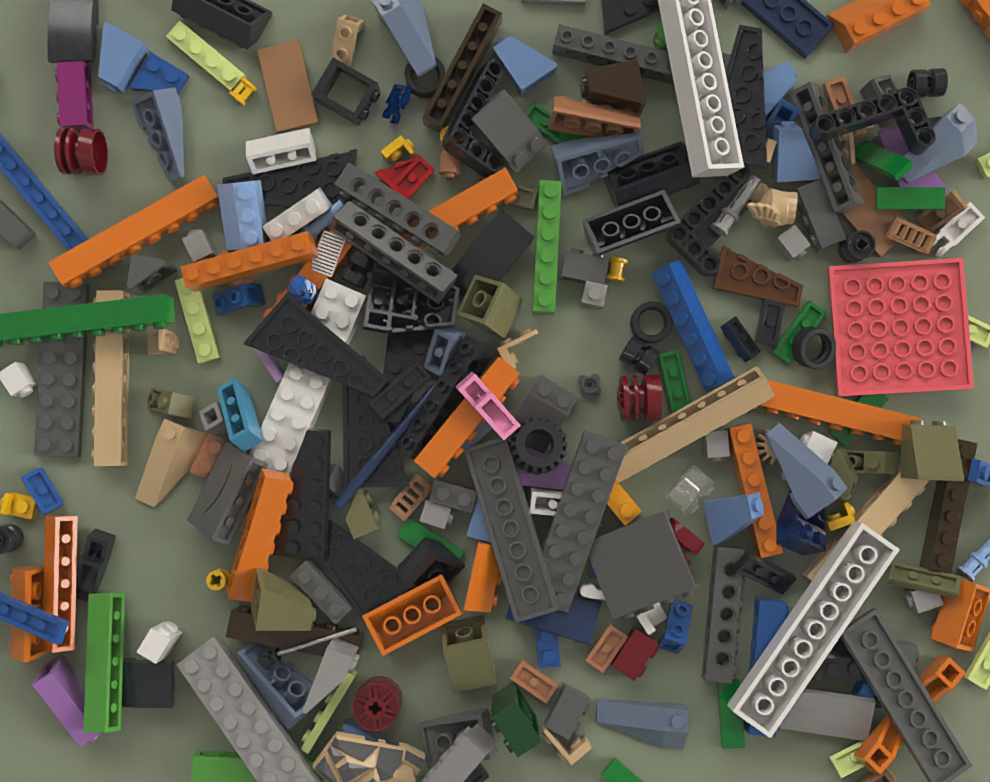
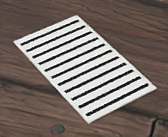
(329, 252)

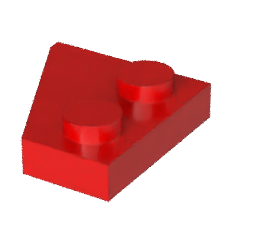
(407, 176)

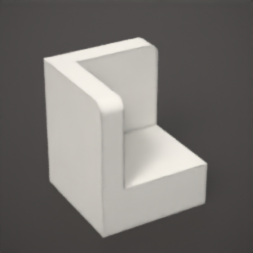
(651, 618)

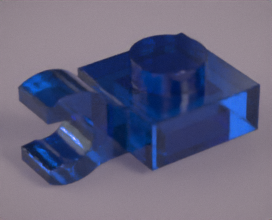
(397, 100)

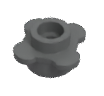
(594, 389)

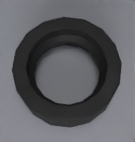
(424, 92)
(651, 305)
(827, 352)

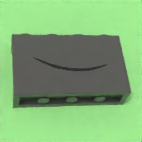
(226, 494)

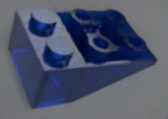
(798, 533)

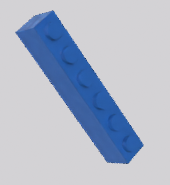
(693, 325)
(767, 619)

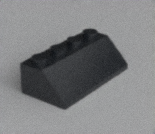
(230, 19)
(650, 173)
(630, 223)

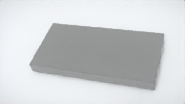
(831, 714)

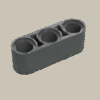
(13, 227)

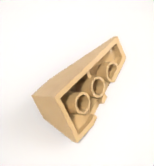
(168, 461)

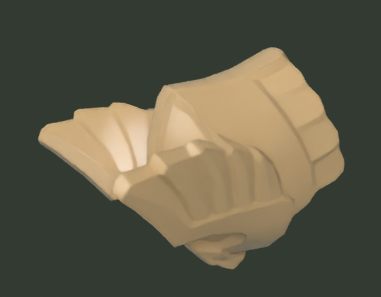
(773, 206)

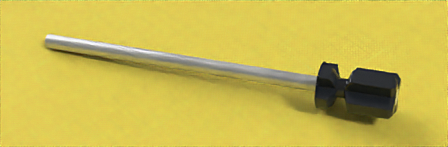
(267, 657)

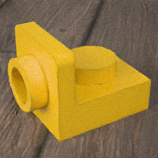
(395, 148)
(18, 505)
(839, 520)

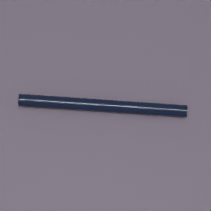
(380, 454)

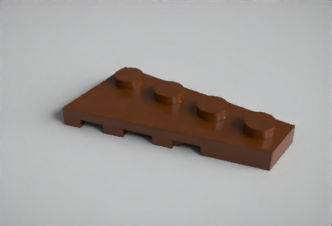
(754, 280)

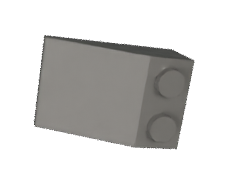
(337, 662)

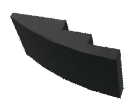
(72, 30)
(492, 251)
(147, 684)

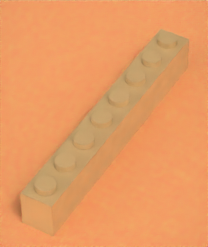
(110, 392)
(694, 421)
(877, 512)

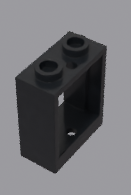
(328, 80)

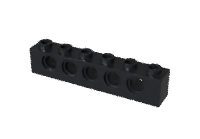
(444, 397)

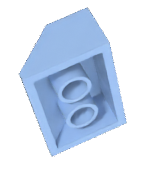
(242, 214)

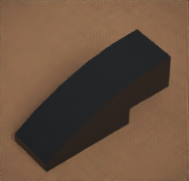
(93, 563)

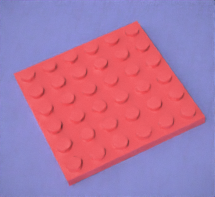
(900, 327)

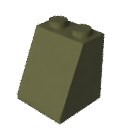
(490, 306)
(930, 452)
(280, 604)
(468, 654)

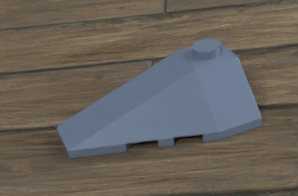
(409, 29)
(162, 118)
(954, 139)
(587, 159)
(808, 476)
(279, 683)
(651, 722)

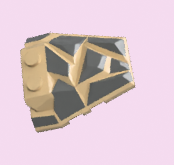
(357, 760)

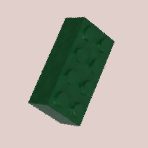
(515, 720)

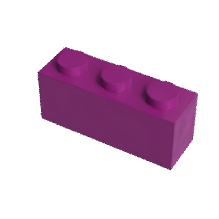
(74, 95)

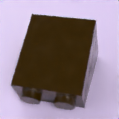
(615, 85)

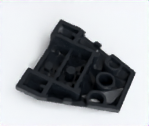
(402, 308)

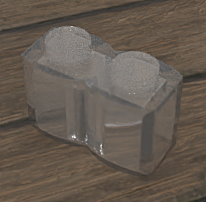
(689, 490)

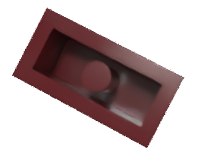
(635, 653)

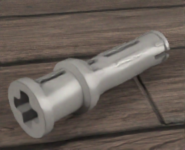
(731, 212)

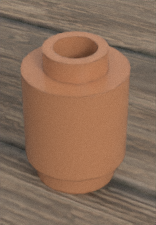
(449, 166)

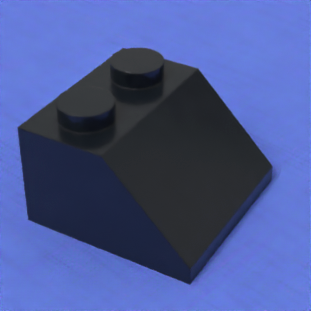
(427, 562)

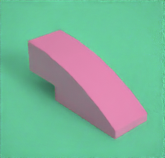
(487, 405)

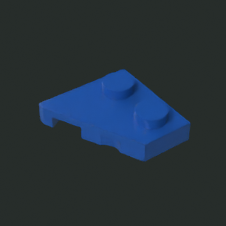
(158, 75)

